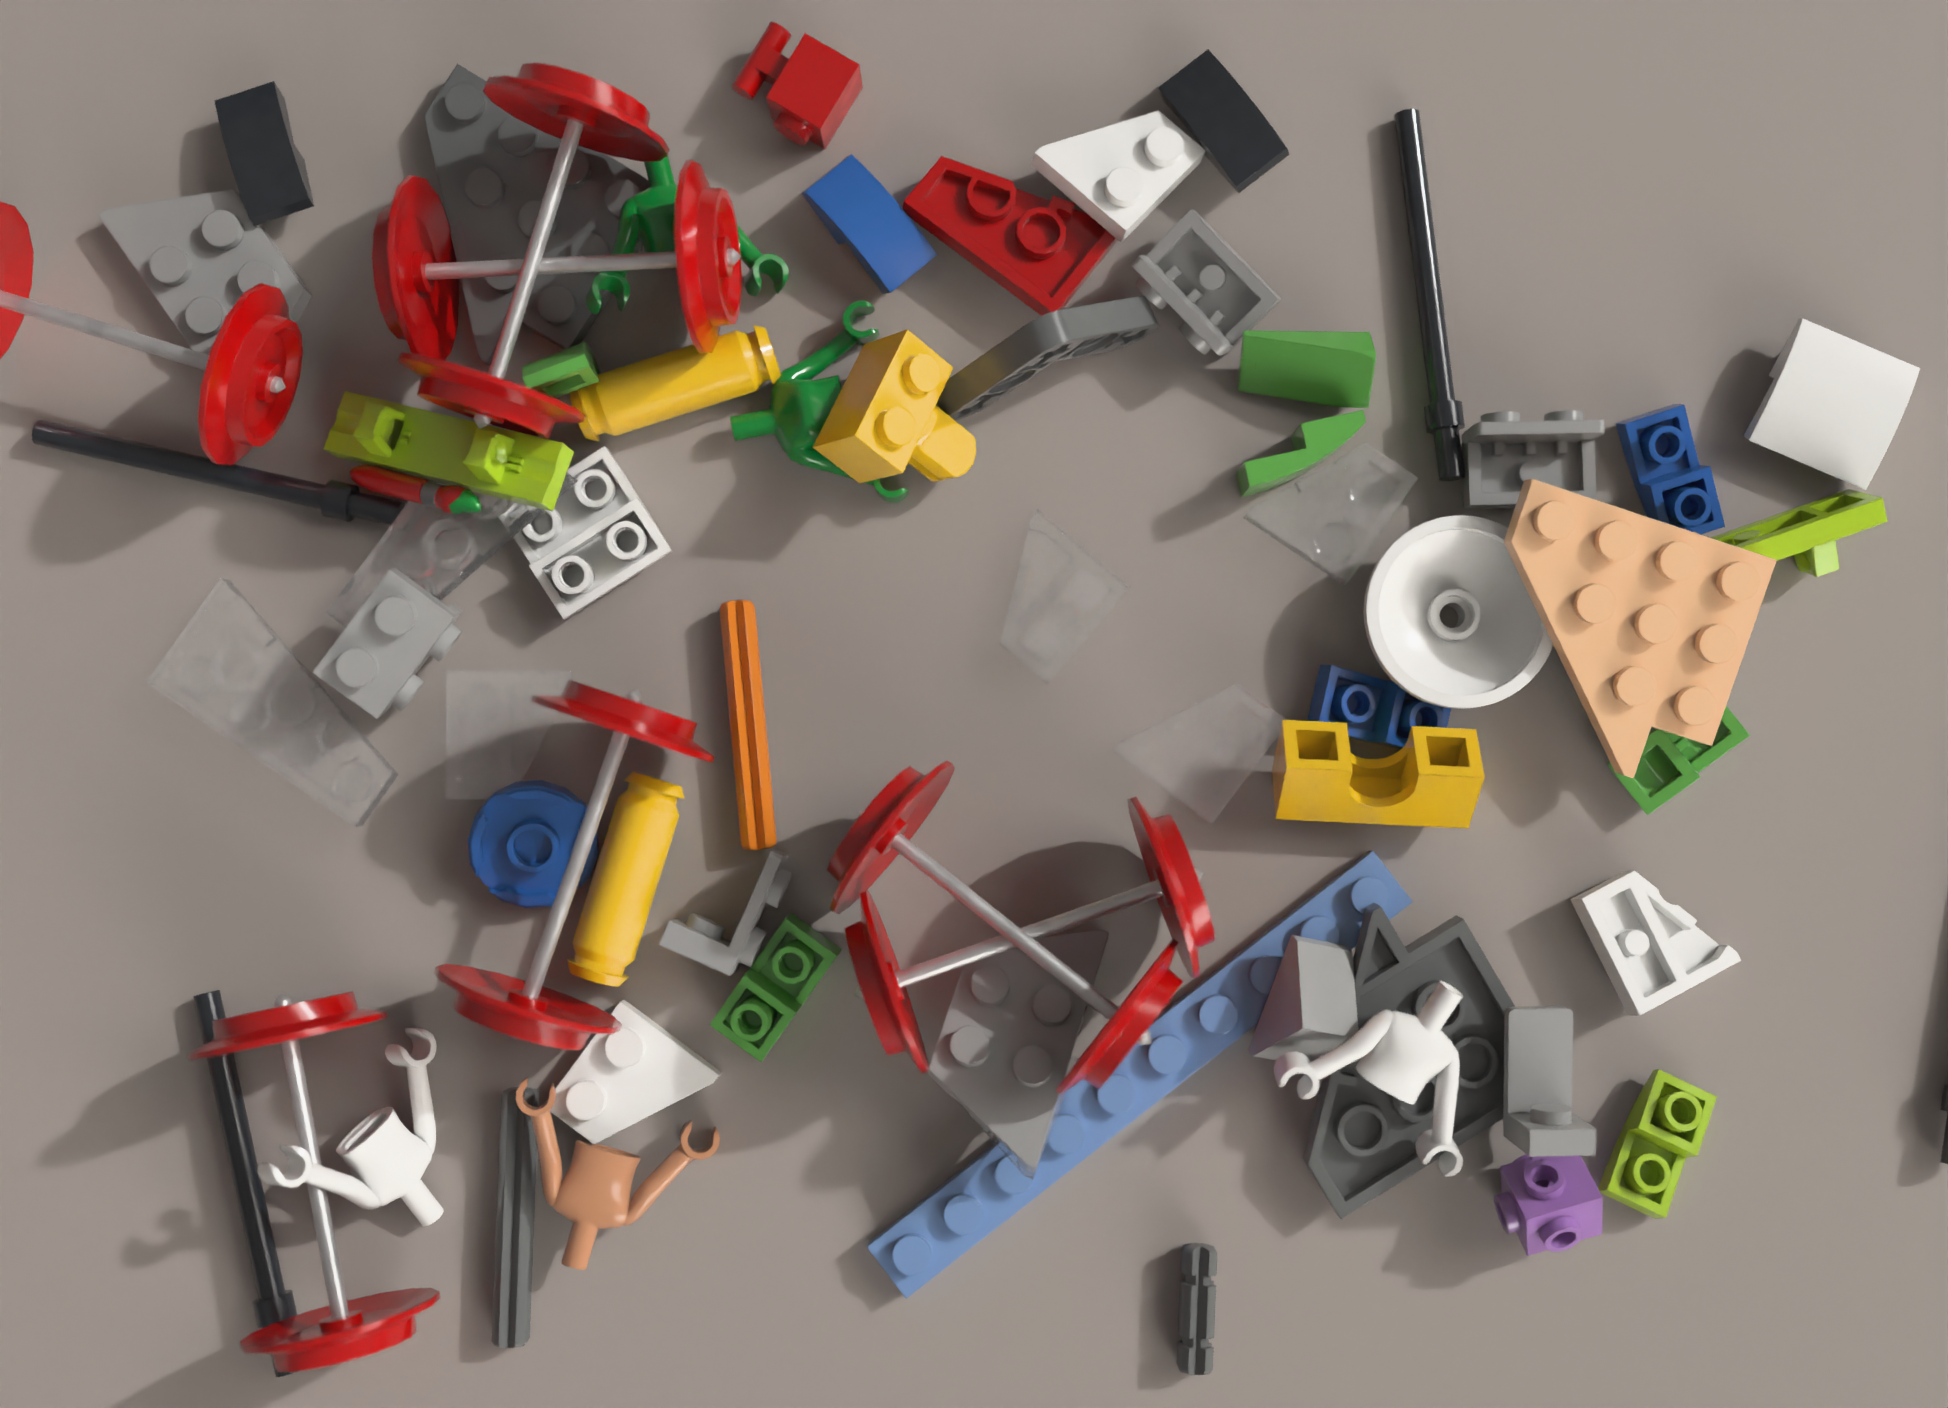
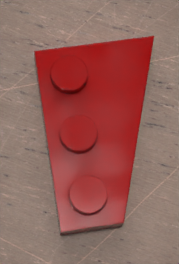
(1016, 238)

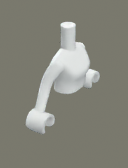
(1400, 1058)
(380, 1149)

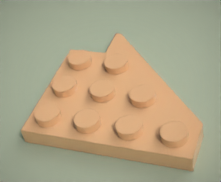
(1637, 614)

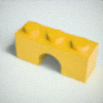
(1423, 784)

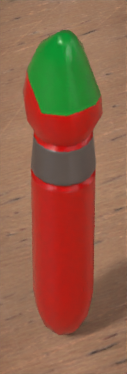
(451, 498)

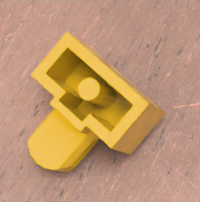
(892, 418)

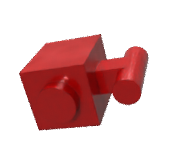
(808, 89)

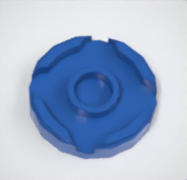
(525, 842)

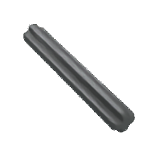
(514, 1222)

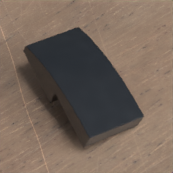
(1223, 121)
(263, 153)

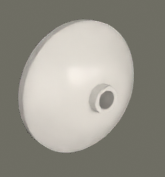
(1498, 629)

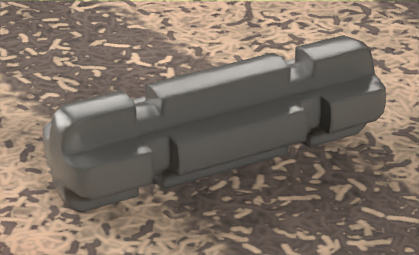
(1196, 1309)

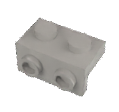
(1204, 285)
(1507, 451)
(388, 644)

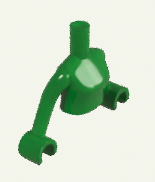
(653, 220)
(802, 405)

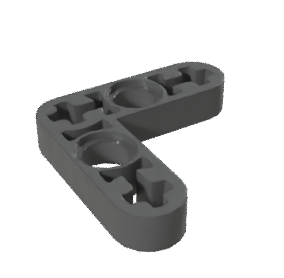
(1040, 343)

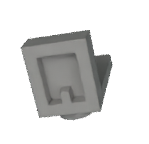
(702, 937)
(1540, 1084)

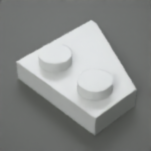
(1121, 169)
(1647, 943)
(628, 1077)

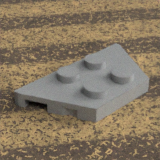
(201, 259)
(1014, 1039)

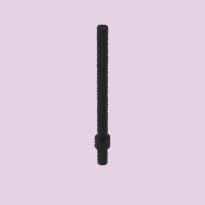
(1444, 414)
(335, 499)
(273, 1300)

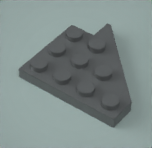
(492, 191)
(1364, 1136)

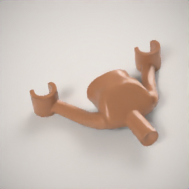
(599, 1180)

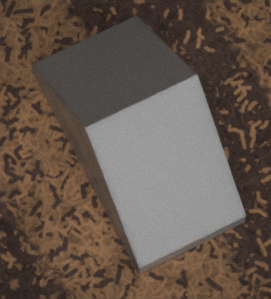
(1309, 1002)

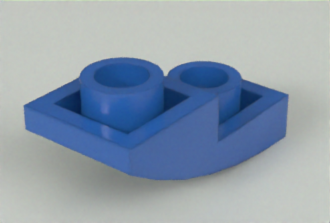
(870, 222)
(1668, 470)
(1371, 707)

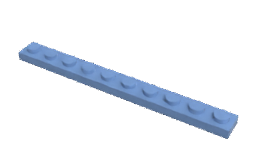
(1182, 1042)

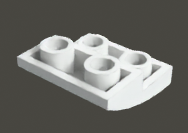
(1833, 403)
(592, 537)

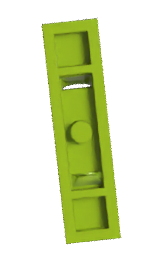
(449, 450)
(1810, 530)

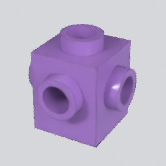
(1549, 1202)

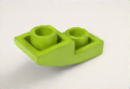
(1654, 1143)

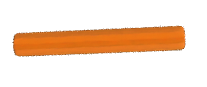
(747, 725)

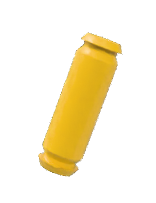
(676, 383)
(625, 879)

